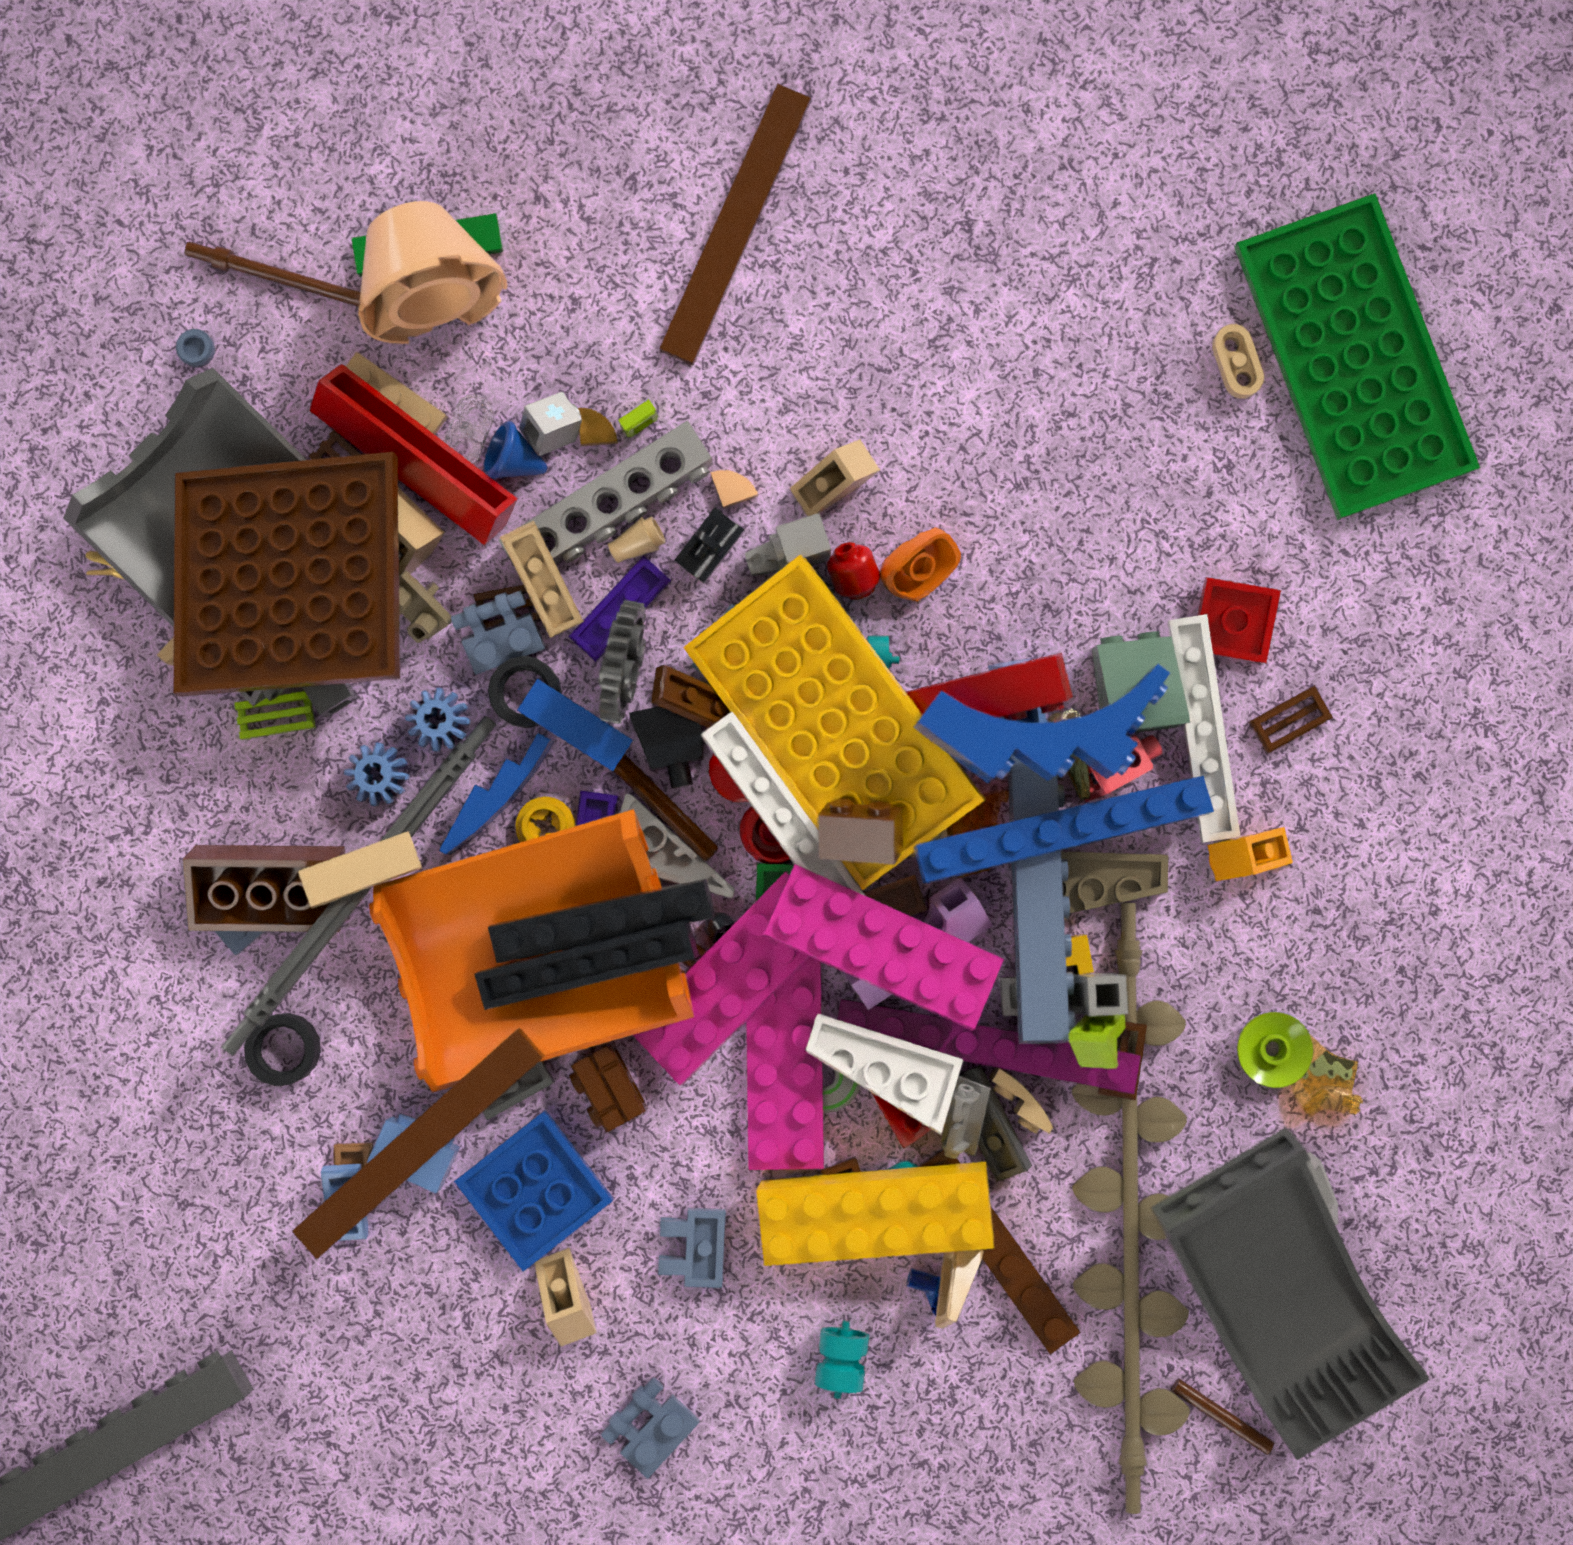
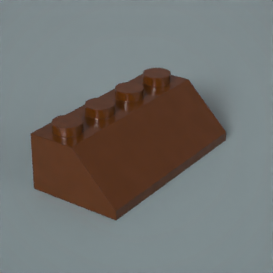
(251, 887)

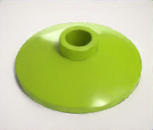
(1293, 1055)

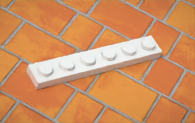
(1206, 731)
(772, 799)

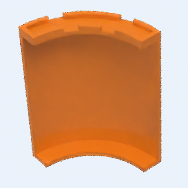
(442, 938)

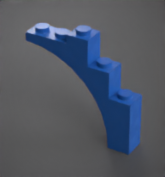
(1097, 739)

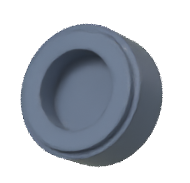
(195, 348)

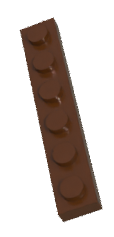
(1022, 1281)

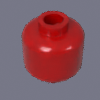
(853, 571)

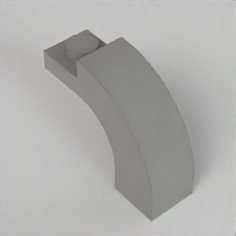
(1092, 995)

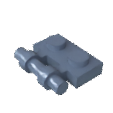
(500, 642)
(658, 1436)

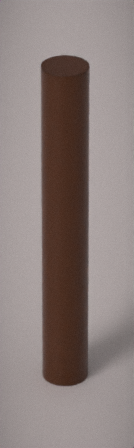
(1222, 1416)

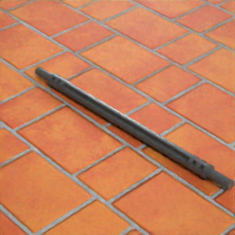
(340, 909)

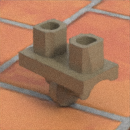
(421, 608)

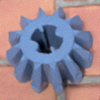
(429, 709)
(389, 771)

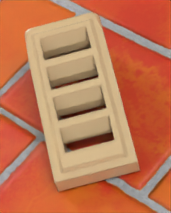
(955, 1282)

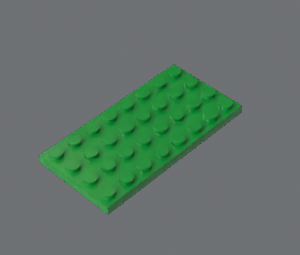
(1356, 356)

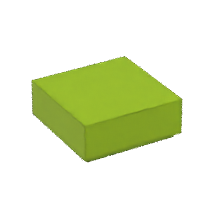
(638, 419)

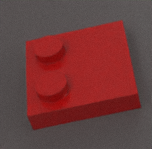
(1239, 618)

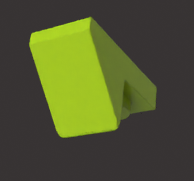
(1096, 1040)

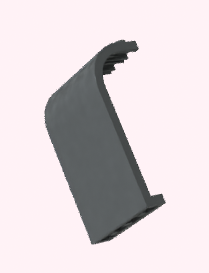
(1286, 1294)

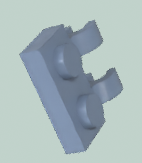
(704, 1247)

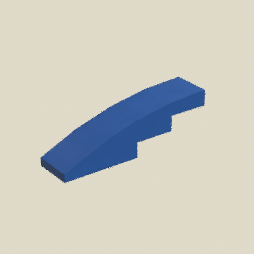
(486, 805)

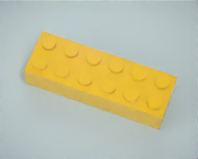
(875, 1214)

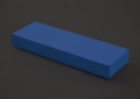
(574, 725)

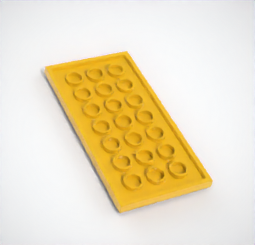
(829, 710)

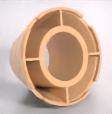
(423, 274)

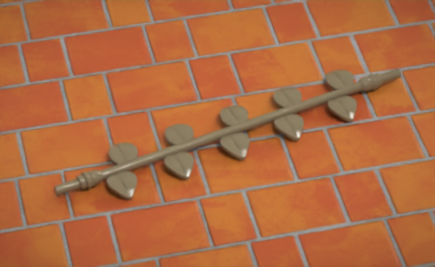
(1105, 1191)

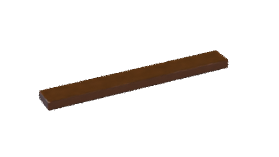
(735, 224)
(418, 1143)

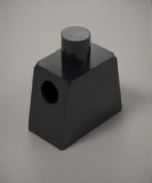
(669, 742)

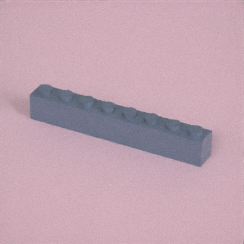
(1039, 919)

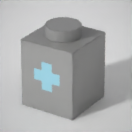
(550, 423)

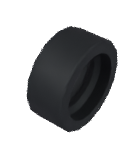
(500, 677)
(266, 1074)

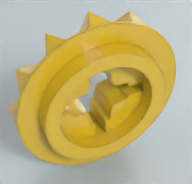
(540, 809)

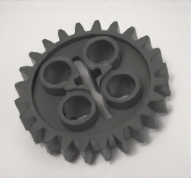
(622, 661)

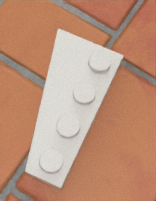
(895, 1070)

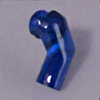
(927, 1283)

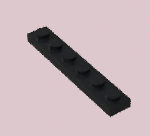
(600, 920)
(587, 964)

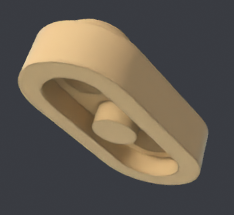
(1238, 362)

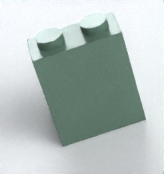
(1123, 664)

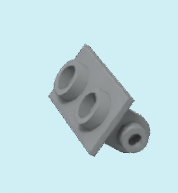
(965, 1118)

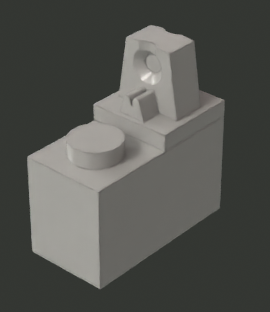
(792, 539)

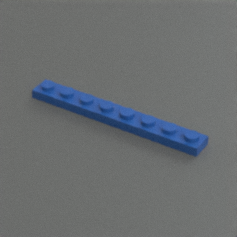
(1062, 829)

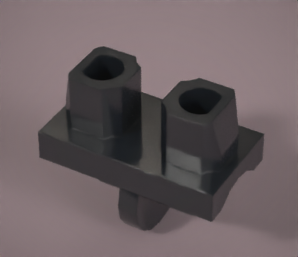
(709, 545)

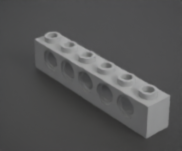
(678, 443)

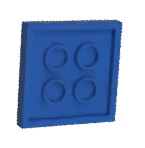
(534, 1190)

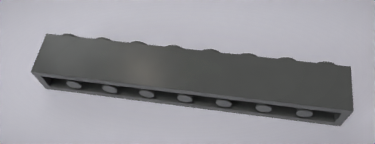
(120, 1440)

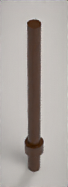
(224, 259)

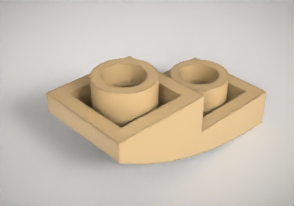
(1031, 1112)

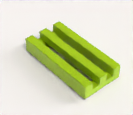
(243, 719)

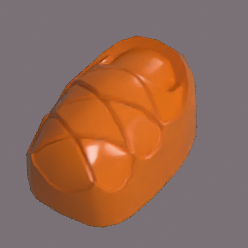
(920, 564)

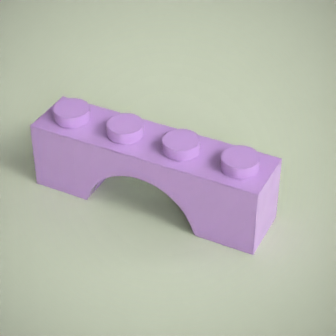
(950, 910)

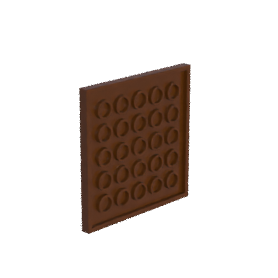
(286, 575)

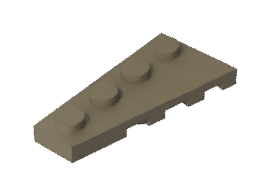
(1112, 878)

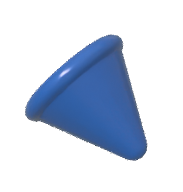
(511, 455)

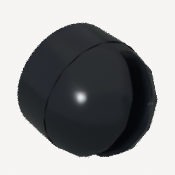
(716, 925)

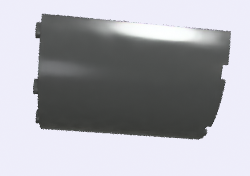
(133, 513)

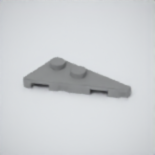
(671, 855)

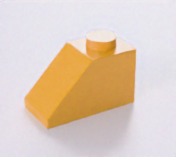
(1249, 854)

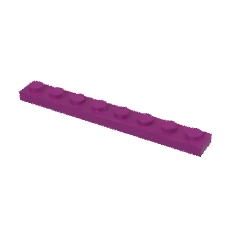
(990, 1046)

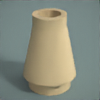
(637, 540)

